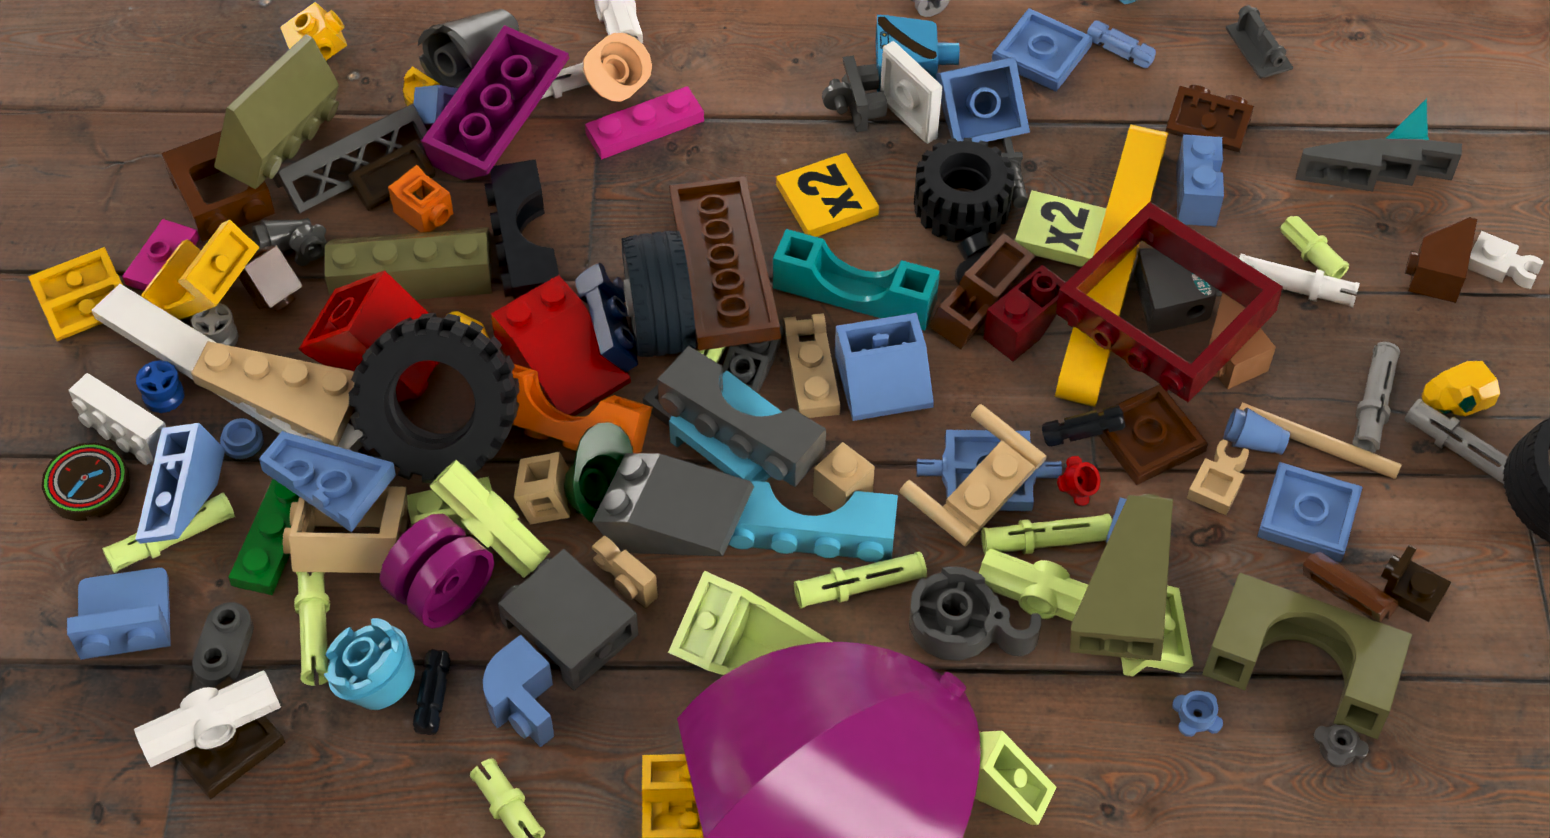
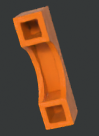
(544, 420)

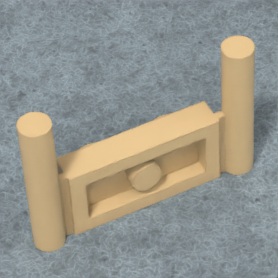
(988, 484)

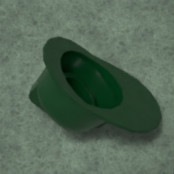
(595, 467)

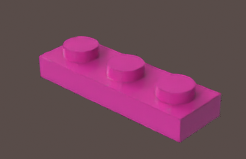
(644, 122)

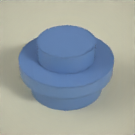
(241, 438)

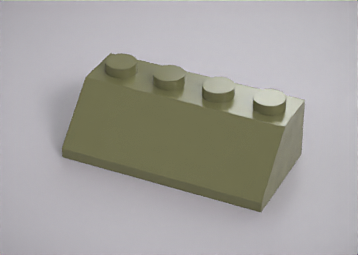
(277, 114)
(422, 262)

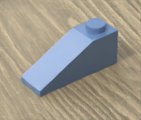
(180, 481)

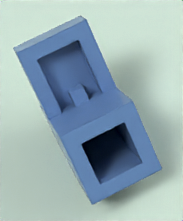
(511, 686)

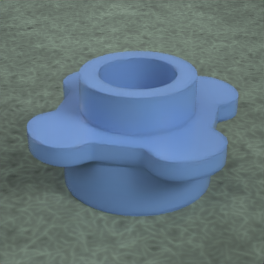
(1205, 704)

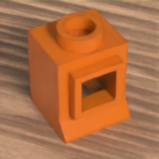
(421, 214)

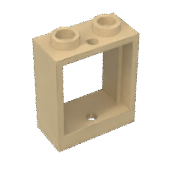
(345, 550)

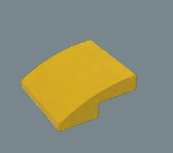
(73, 290)
(668, 798)

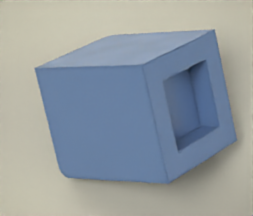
(431, 101)

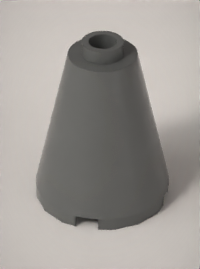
(458, 45)

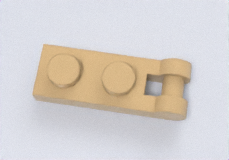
(811, 367)

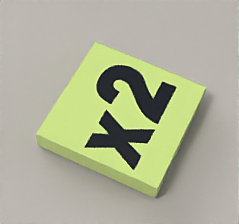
(1060, 228)

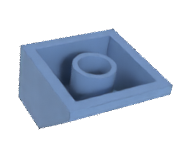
(984, 101)

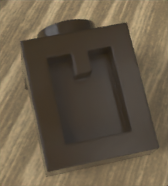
(1413, 585)

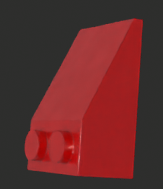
(556, 338)

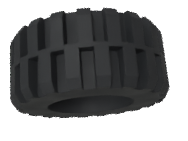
(447, 342)

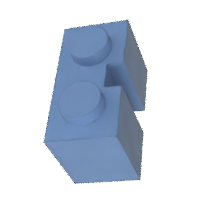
(1199, 180)

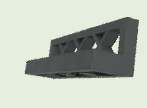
(339, 150)

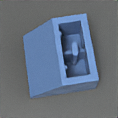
(884, 366)

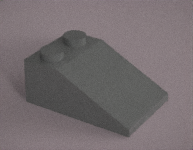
(671, 506)

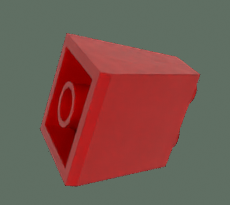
(356, 319)

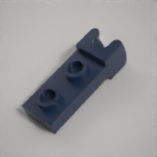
(608, 315)

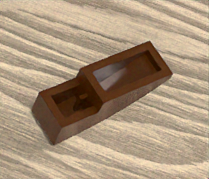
(979, 289)

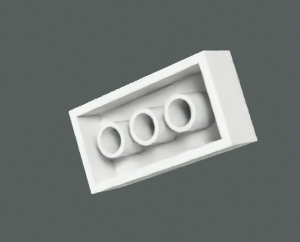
(117, 418)

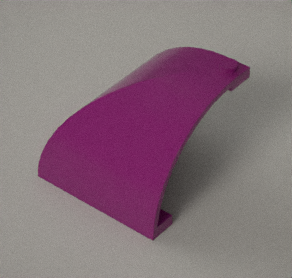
(832, 747)

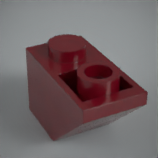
(1023, 313)

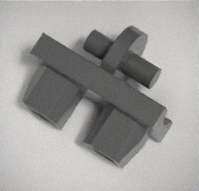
(852, 94)

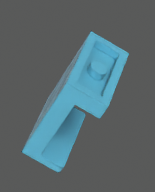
(742, 399)

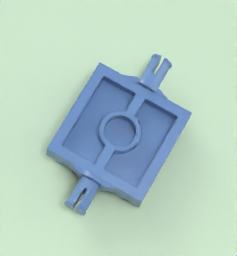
(966, 451)

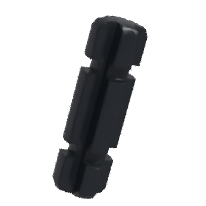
(1083, 425)
(431, 692)

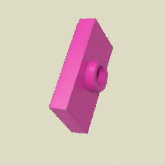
(156, 252)

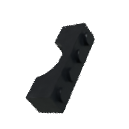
(518, 201)

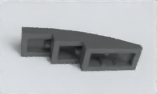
(1387, 160)

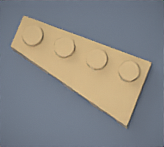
(292, 390)

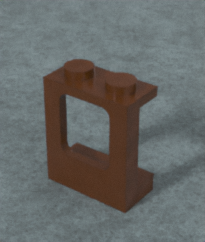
(197, 161)

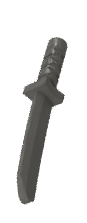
(1019, 194)

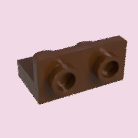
(1210, 115)

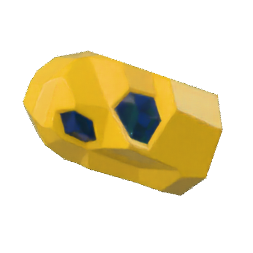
(1462, 389)

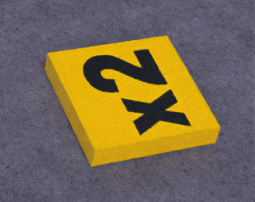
(827, 195)

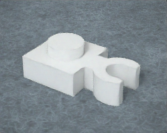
(1498, 258)

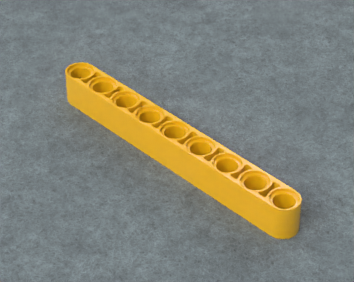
(1132, 190)

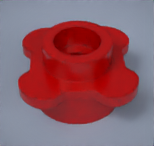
(1079, 480)

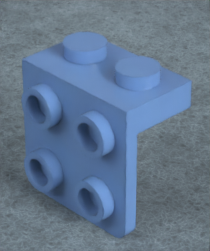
(121, 614)

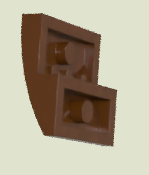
(1349, 587)

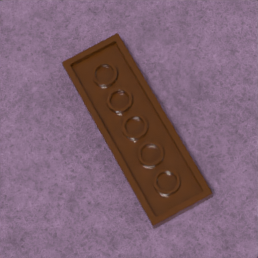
(724, 263)

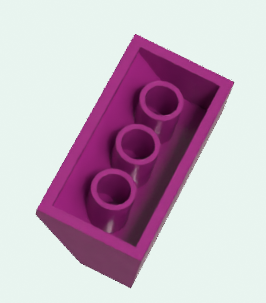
(492, 104)

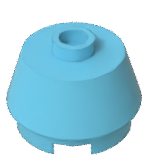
(370, 665)

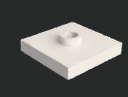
(911, 92)

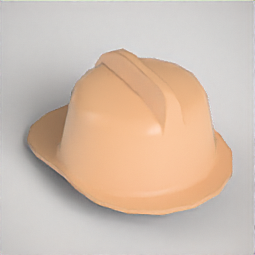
(617, 66)

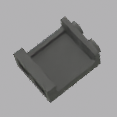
(570, 617)

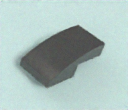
(752, 361)

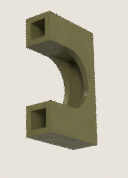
(1365, 649)

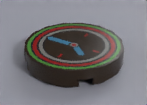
(85, 481)

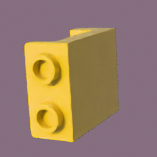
(199, 278)

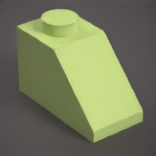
(1011, 779)

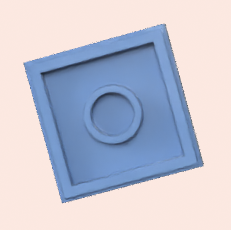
(1044, 49)
(1310, 511)

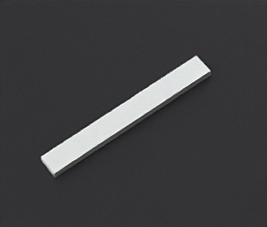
(179, 345)

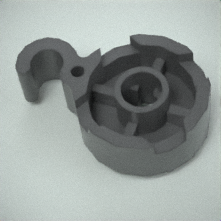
(979, 622)

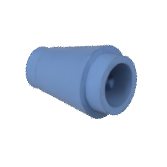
(1254, 432)

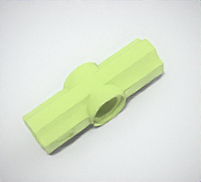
(489, 518)
(1037, 587)

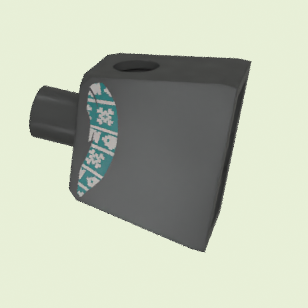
(1170, 292)

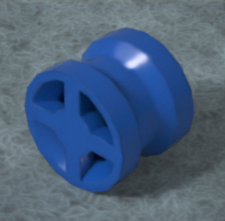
(152, 379)

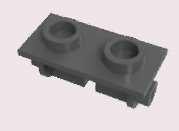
(1258, 44)

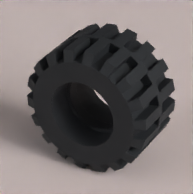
(968, 167)

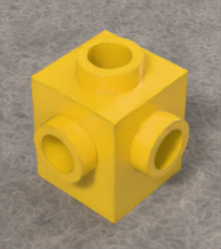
(321, 25)

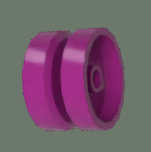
(436, 570)

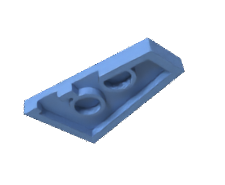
(327, 476)

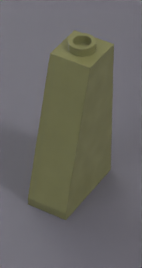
(1128, 591)

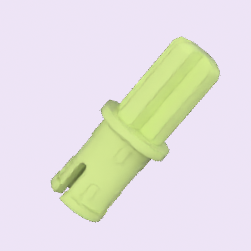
(1313, 247)

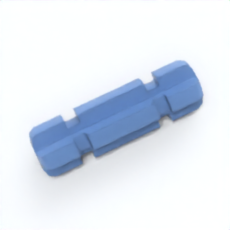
(1121, 44)

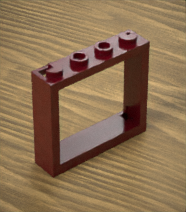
(1198, 256)

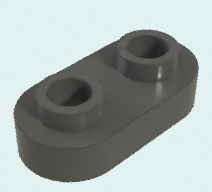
(225, 641)

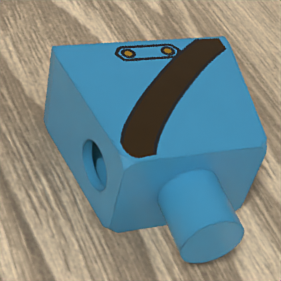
(918, 40)

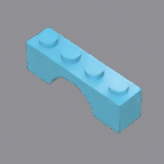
(856, 530)

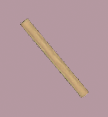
(1332, 445)

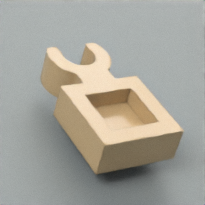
(1218, 480)
(630, 575)

